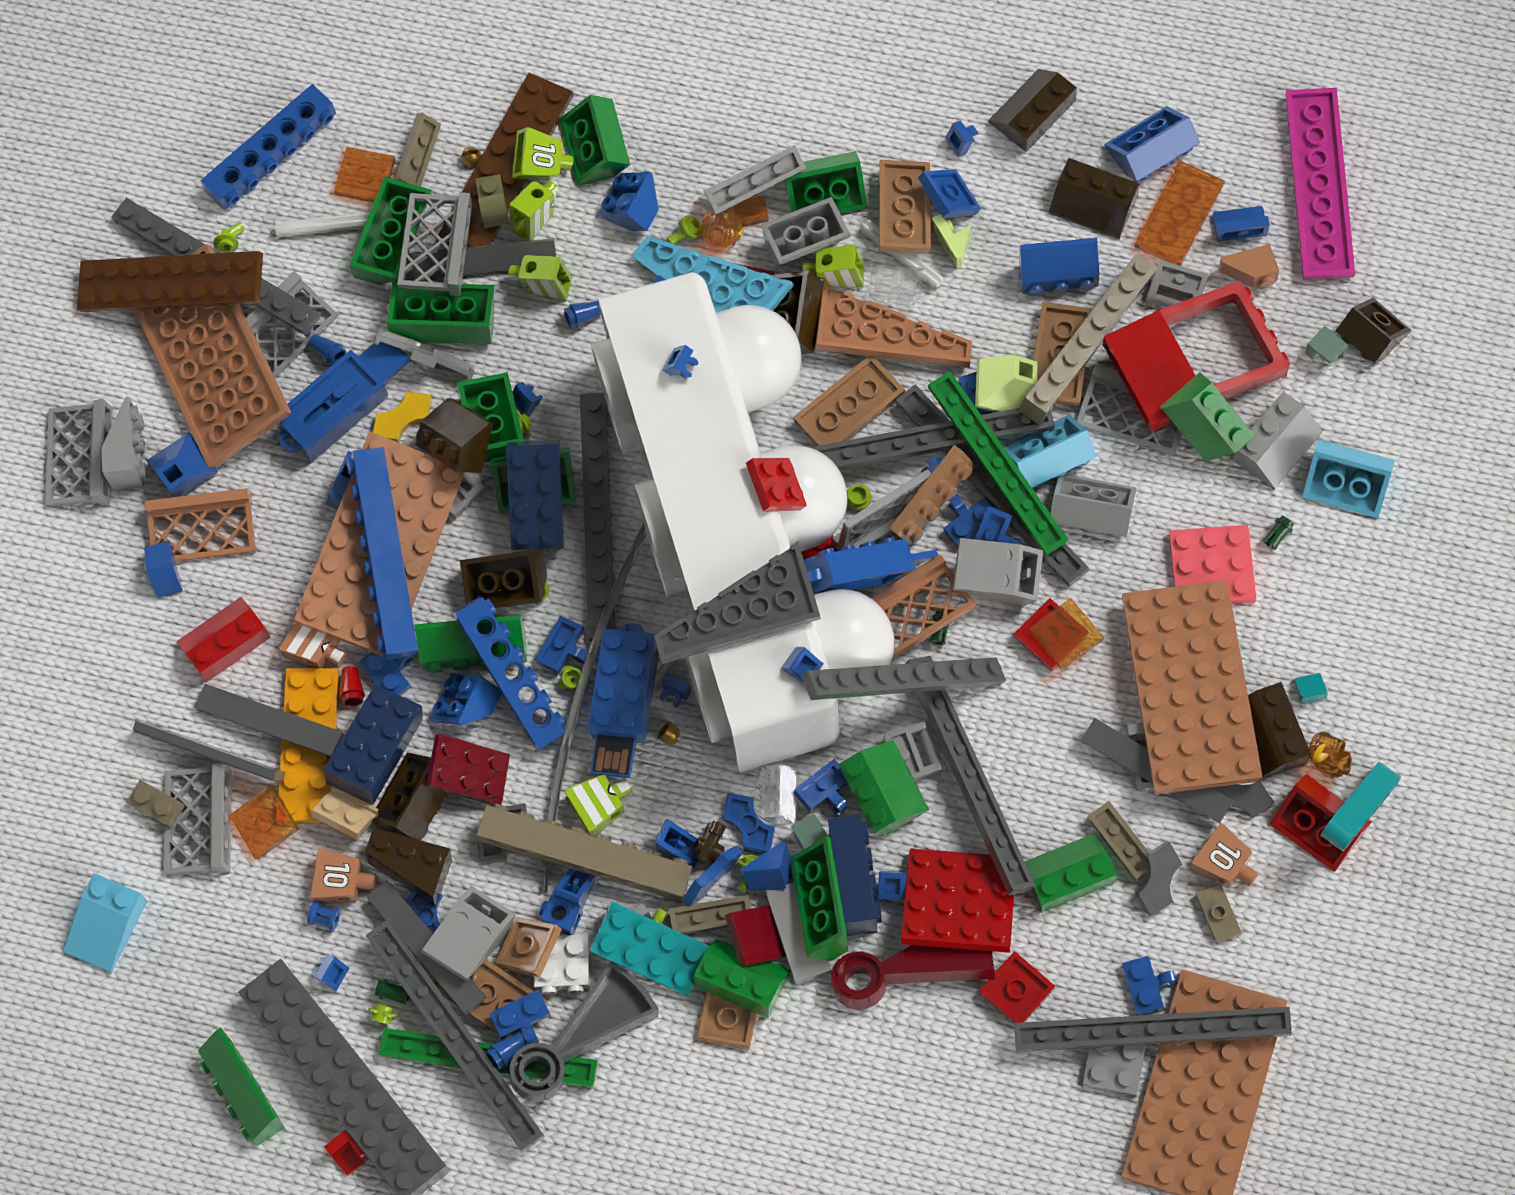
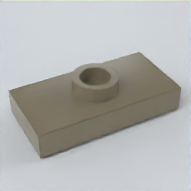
(1218, 914)

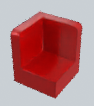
(346, 1152)

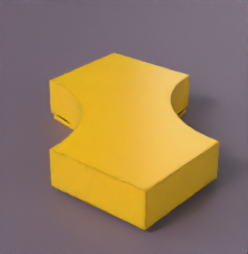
(409, 412)

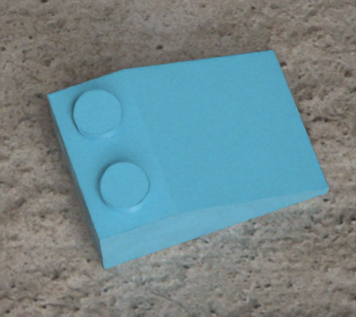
(103, 922)

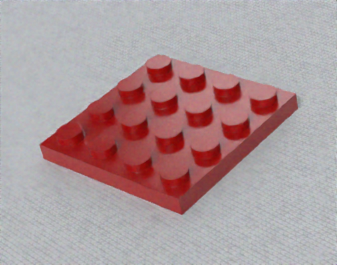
(956, 902)

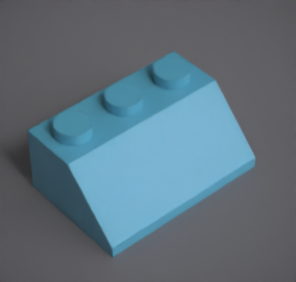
(1051, 452)
(1348, 478)

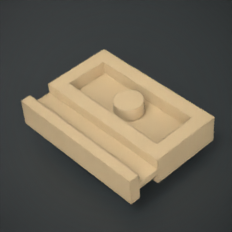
(345, 813)

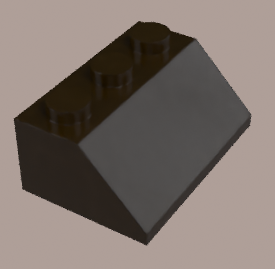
(1034, 108)
(1094, 198)
(802, 307)
(455, 436)
(505, 578)
(1277, 731)
(407, 802)

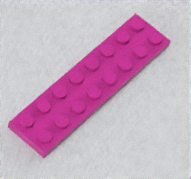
(1320, 184)

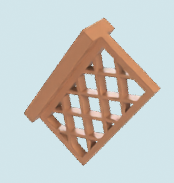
(197, 504)
(907, 588)

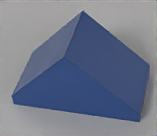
(162, 569)
(676, 842)
(769, 870)
(575, 887)

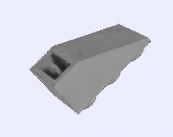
(124, 450)
(998, 571)
(469, 933)

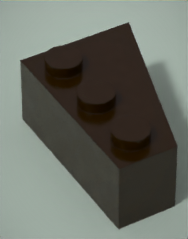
(411, 862)

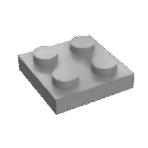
(1115, 1069)

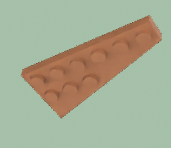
(878, 331)

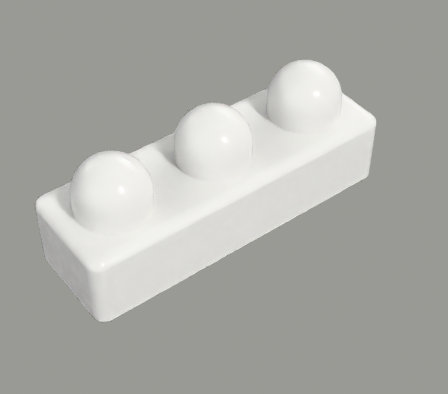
(706, 511)

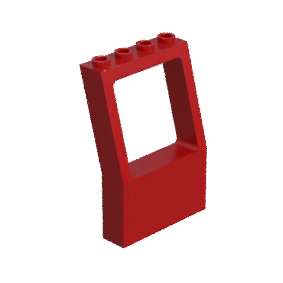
(1156, 367)

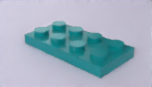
(648, 948)

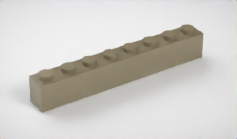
(1088, 338)
(584, 853)

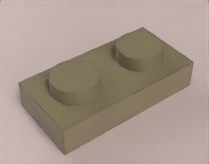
(155, 803)

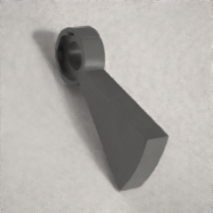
(609, 1010)

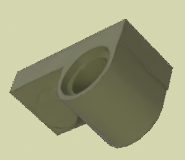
(492, 201)

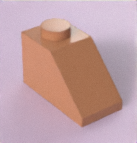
(1252, 267)

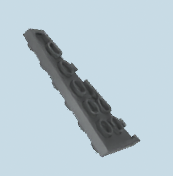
(754, 606)

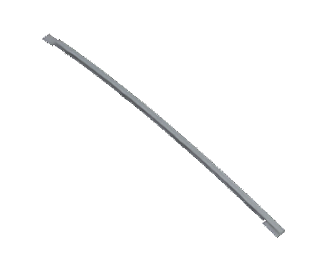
(580, 691)

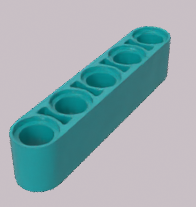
(1360, 806)

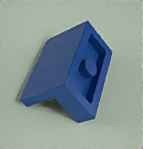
(1240, 223)

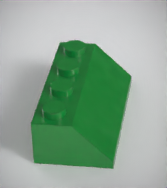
(381, 242)
(443, 317)
(447, 646)
(819, 901)
(240, 1088)

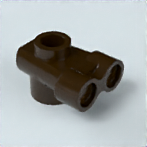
(707, 847)

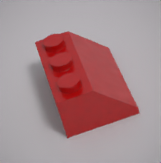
(223, 639)
(1306, 815)

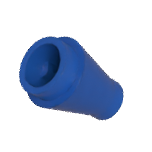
(581, 313)
(326, 349)
(503, 1051)

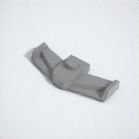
(423, 354)

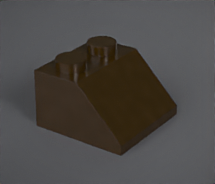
(1372, 330)

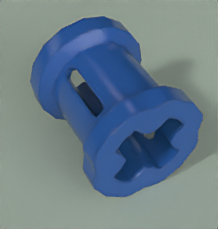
(314, 916)

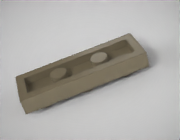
(418, 150)
(1120, 839)
(706, 915)

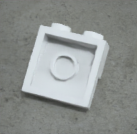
(566, 967)

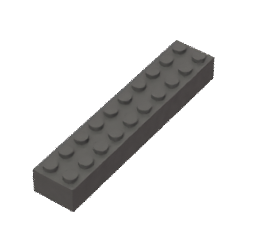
(343, 1081)

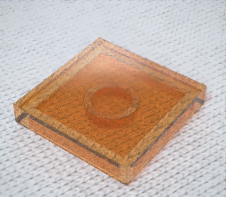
(363, 174)
(1066, 634)
(264, 822)

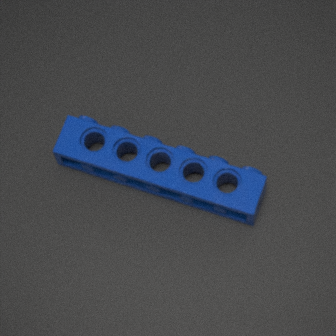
(271, 134)
(468, 618)

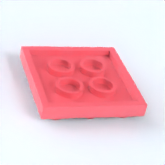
(1212, 556)

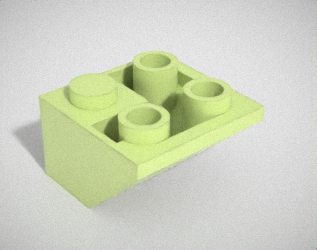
(1004, 382)

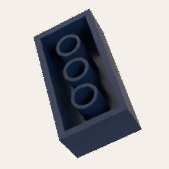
(535, 495)
(373, 744)
(852, 868)

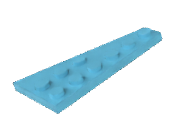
(727, 282)

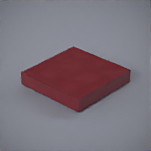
(755, 936)

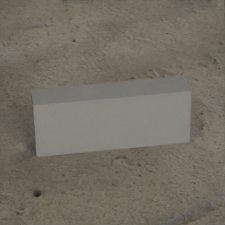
(788, 923)

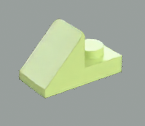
(953, 242)

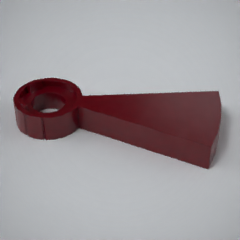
(910, 965)

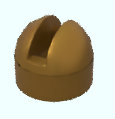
(470, 161)
(669, 733)

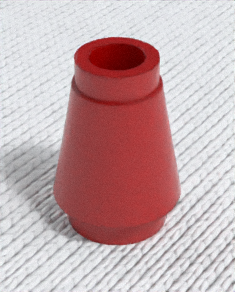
(351, 689)

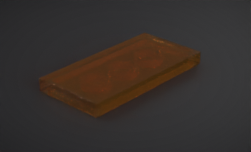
(1179, 213)

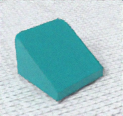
(1310, 688)

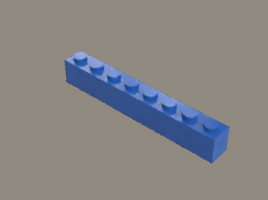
(383, 553)

